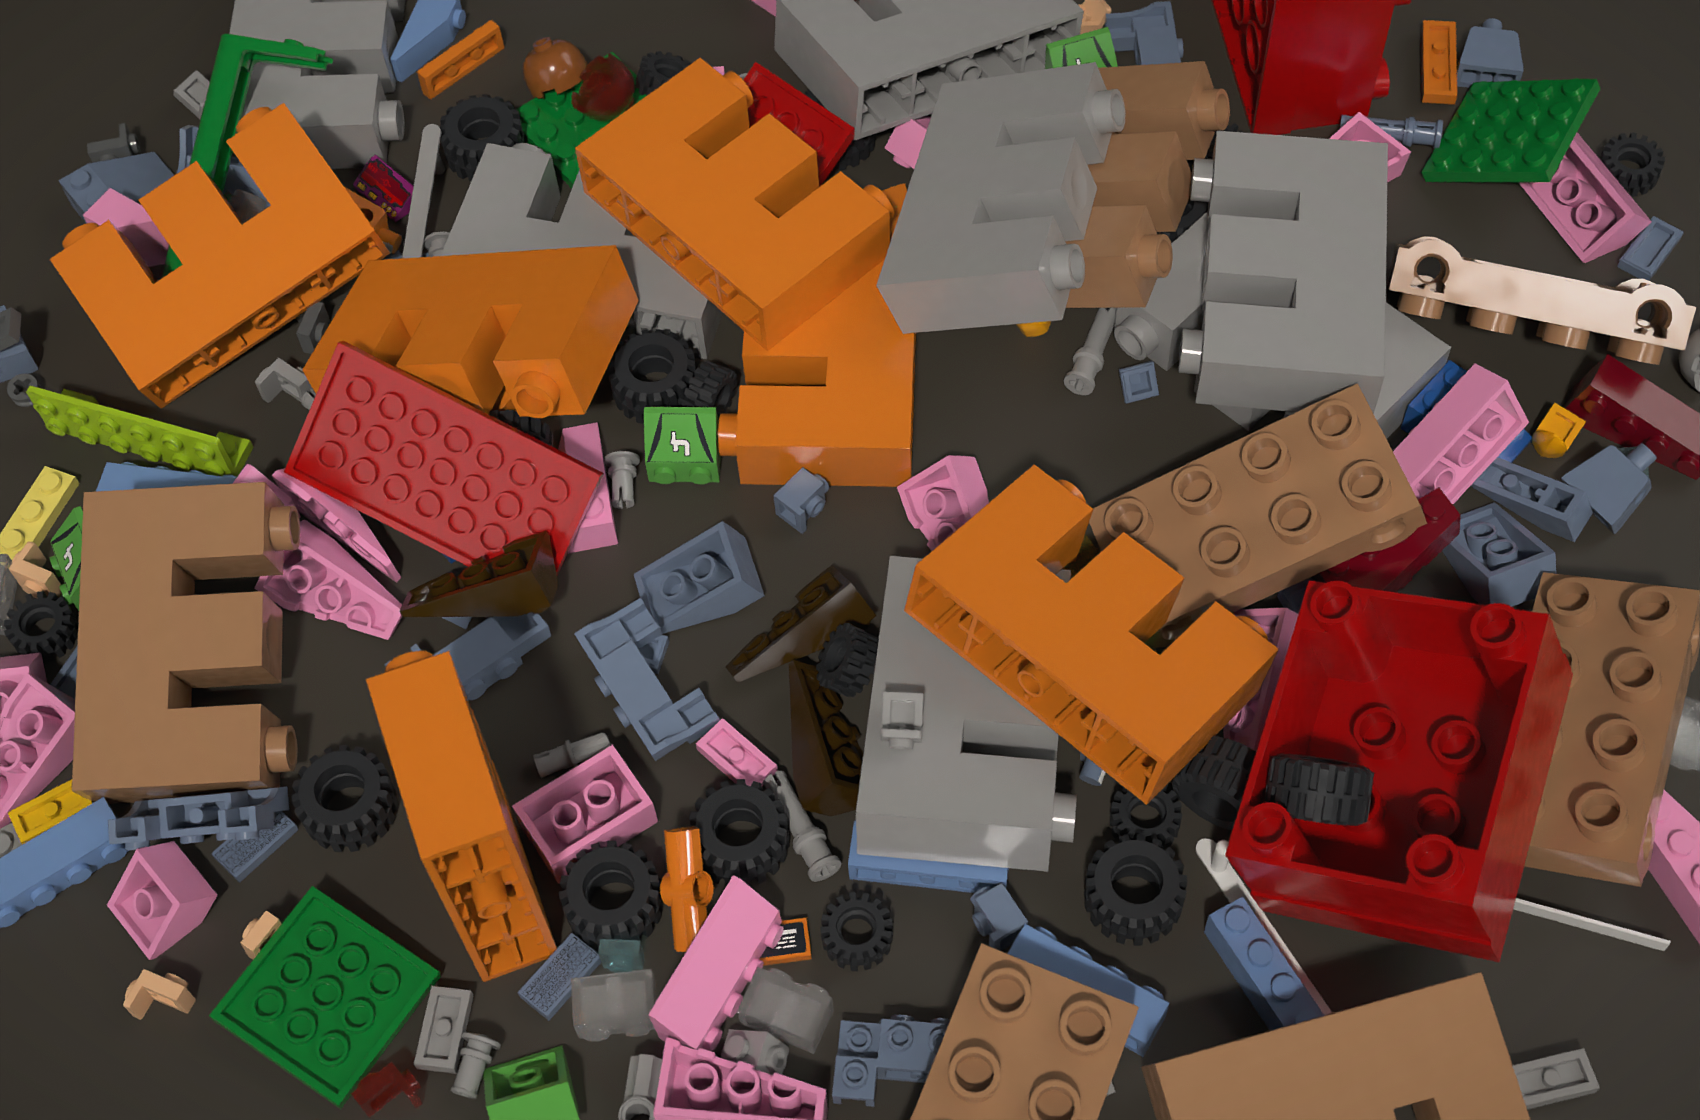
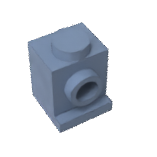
(801, 499)
(997, 916)

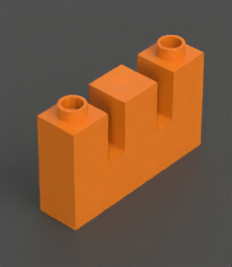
(734, 202)
(235, 275)
(491, 321)
(828, 397)
(1080, 645)
(460, 813)

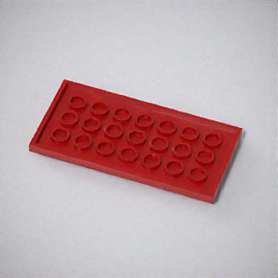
(435, 463)

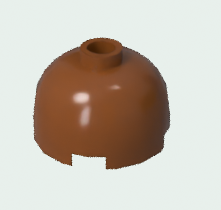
(552, 66)

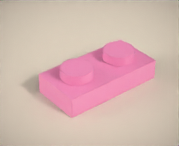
(735, 754)

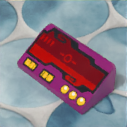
(385, 188)

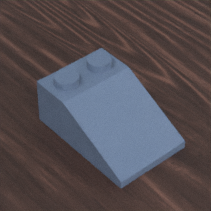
(128, 175)
(1498, 557)
(700, 580)

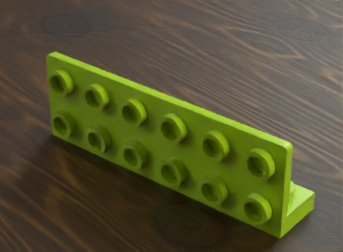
(154, 440)

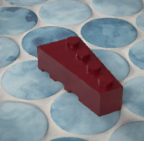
(1636, 411)
(1395, 566)

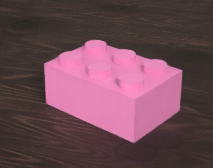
(583, 808)

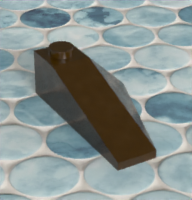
(504, 586)
(821, 607)
(823, 746)

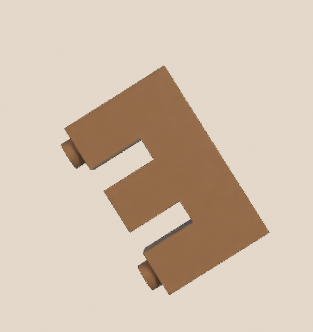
(1145, 179)
(154, 641)
(1360, 1063)

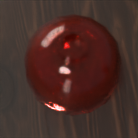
(605, 89)

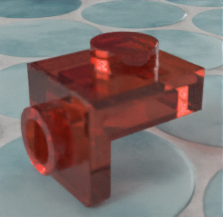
(383, 1086)

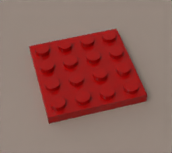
(801, 115)

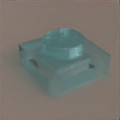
(621, 955)

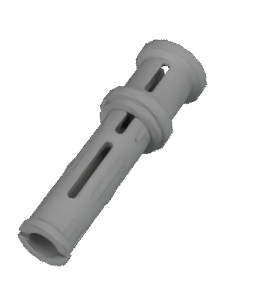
(1089, 358)
(808, 840)

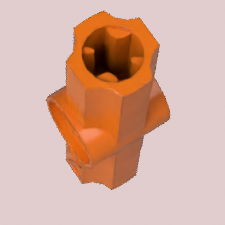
(685, 885)

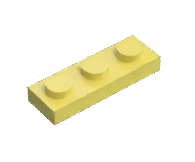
(37, 510)

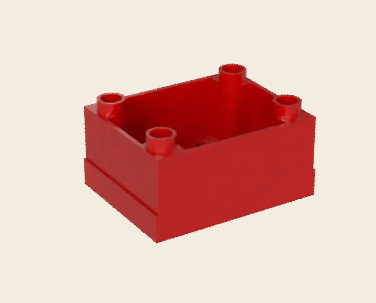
(1306, 59)
(1460, 730)

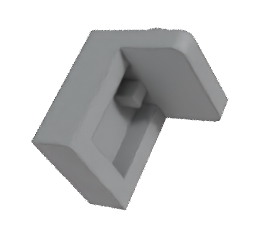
(193, 93)
(283, 377)
(902, 719)
(757, 1049)

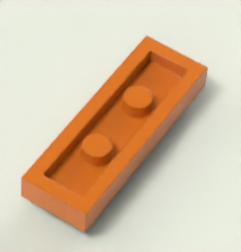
(460, 59)
(1438, 62)

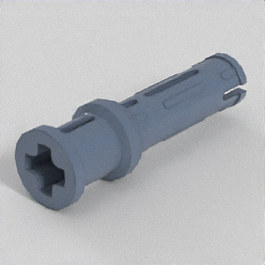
(1408, 131)

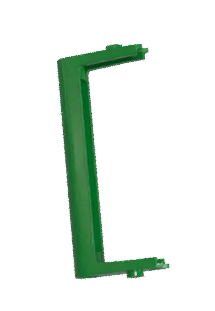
(227, 99)

